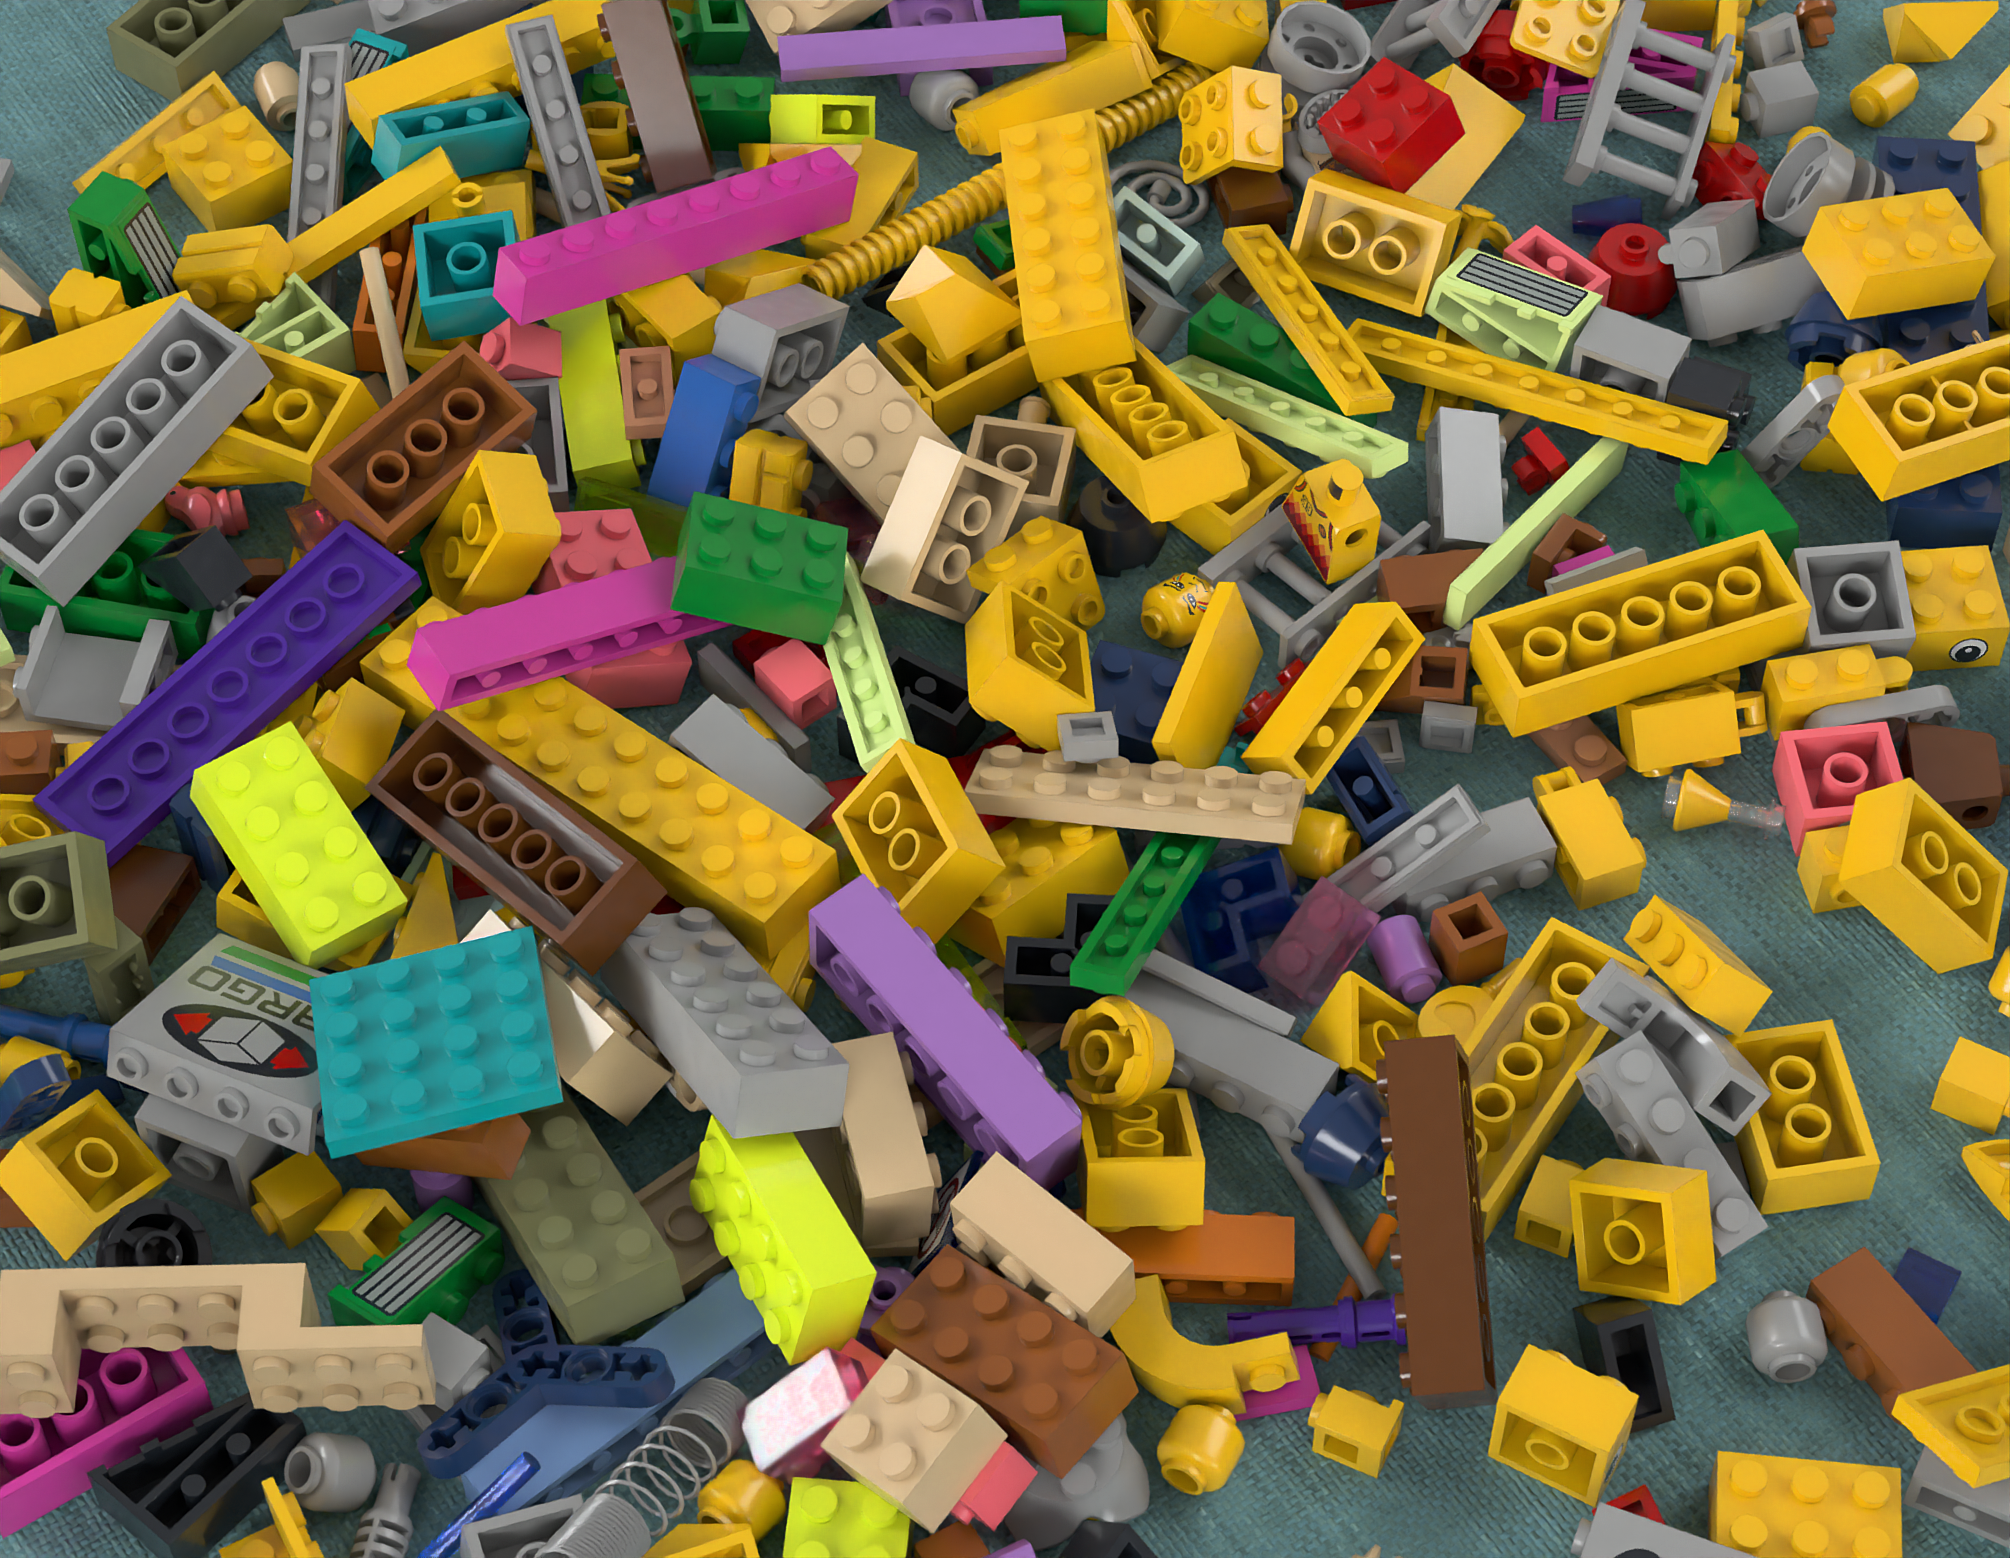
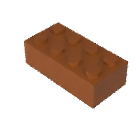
(415, 450)
(1012, 1355)

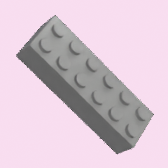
(125, 448)
(727, 1026)

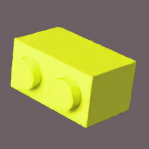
(821, 119)

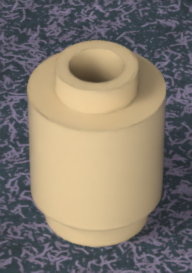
(277, 94)

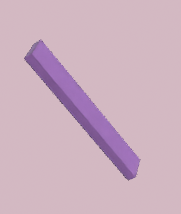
(921, 48)

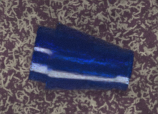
(1601, 215)

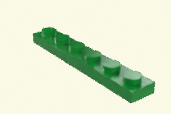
(1140, 912)

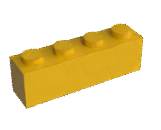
(1335, 694)

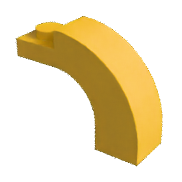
(1193, 1372)

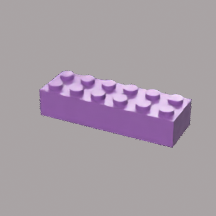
(955, 1047)

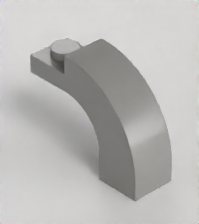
(1696, 1055)

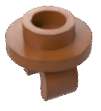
(1816, 21)

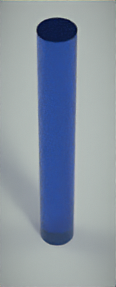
(484, 1506)

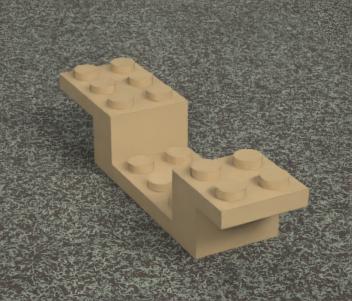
(246, 1307)

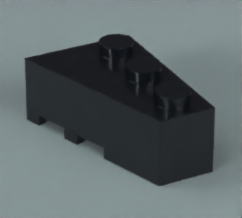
(200, 1482)

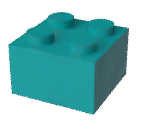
(458, 273)

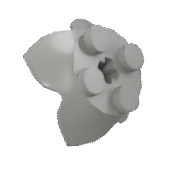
(1103, 1485)

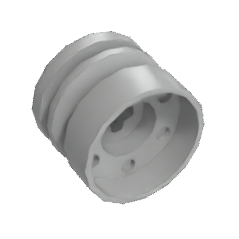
(1315, 51)
(1818, 175)

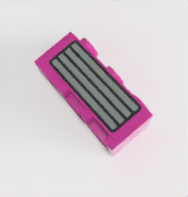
(1568, 92)

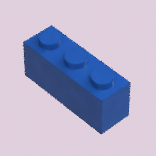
(701, 432)

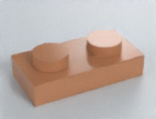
(646, 390)
(1583, 748)

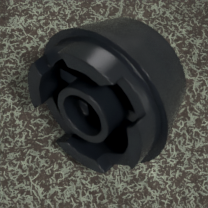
(1114, 529)
(153, 1235)

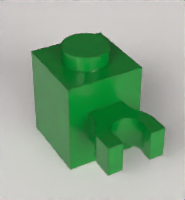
(714, 30)

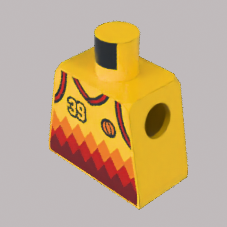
(1334, 519)

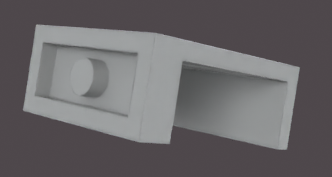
(90, 678)

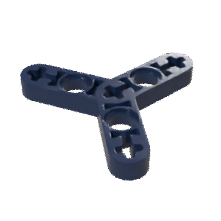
(43, 1091)
(536, 1376)

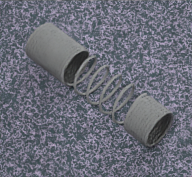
(613, 1527)

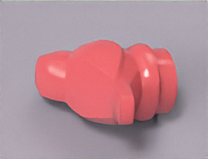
(204, 508)

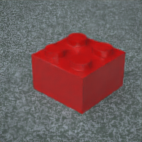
(1391, 127)

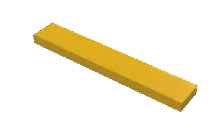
(356, 226)
(1308, 320)

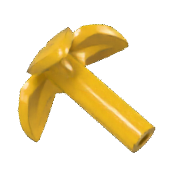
(1478, 225)

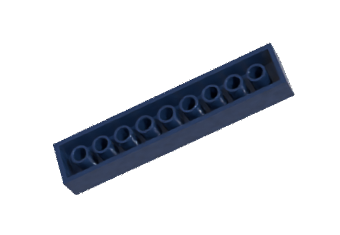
(1969, 506)

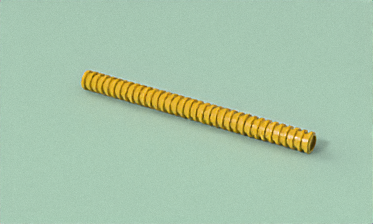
(984, 194)

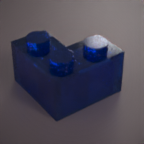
(1233, 910)

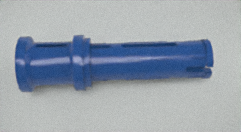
(72, 1033)

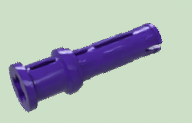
(1344, 1323)

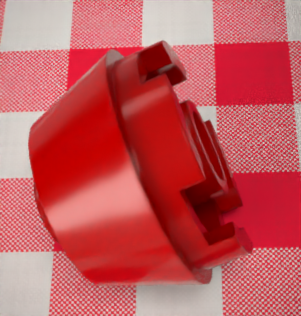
(1500, 65)
(1638, 276)

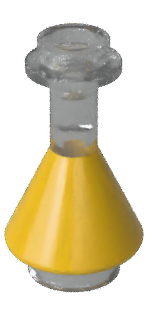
(1697, 803)

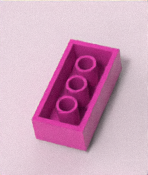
(118, 1406)

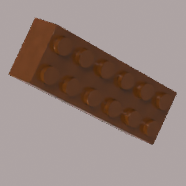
(516, 840)
(1438, 1222)

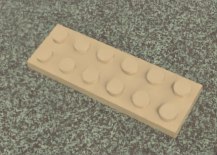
(1137, 795)

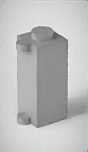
(1712, 239)

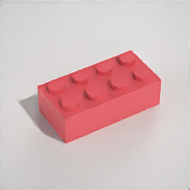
(593, 547)

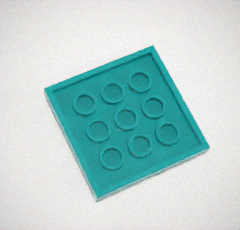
(433, 1042)

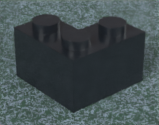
(1714, 392)
(934, 706)
(1039, 968)

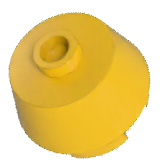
(1116, 1053)

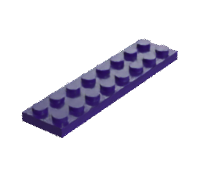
(229, 689)

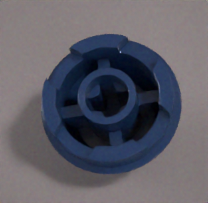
(1825, 334)
(1345, 1135)

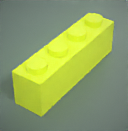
(594, 396)

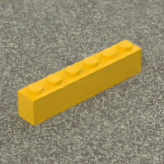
(472, 65)

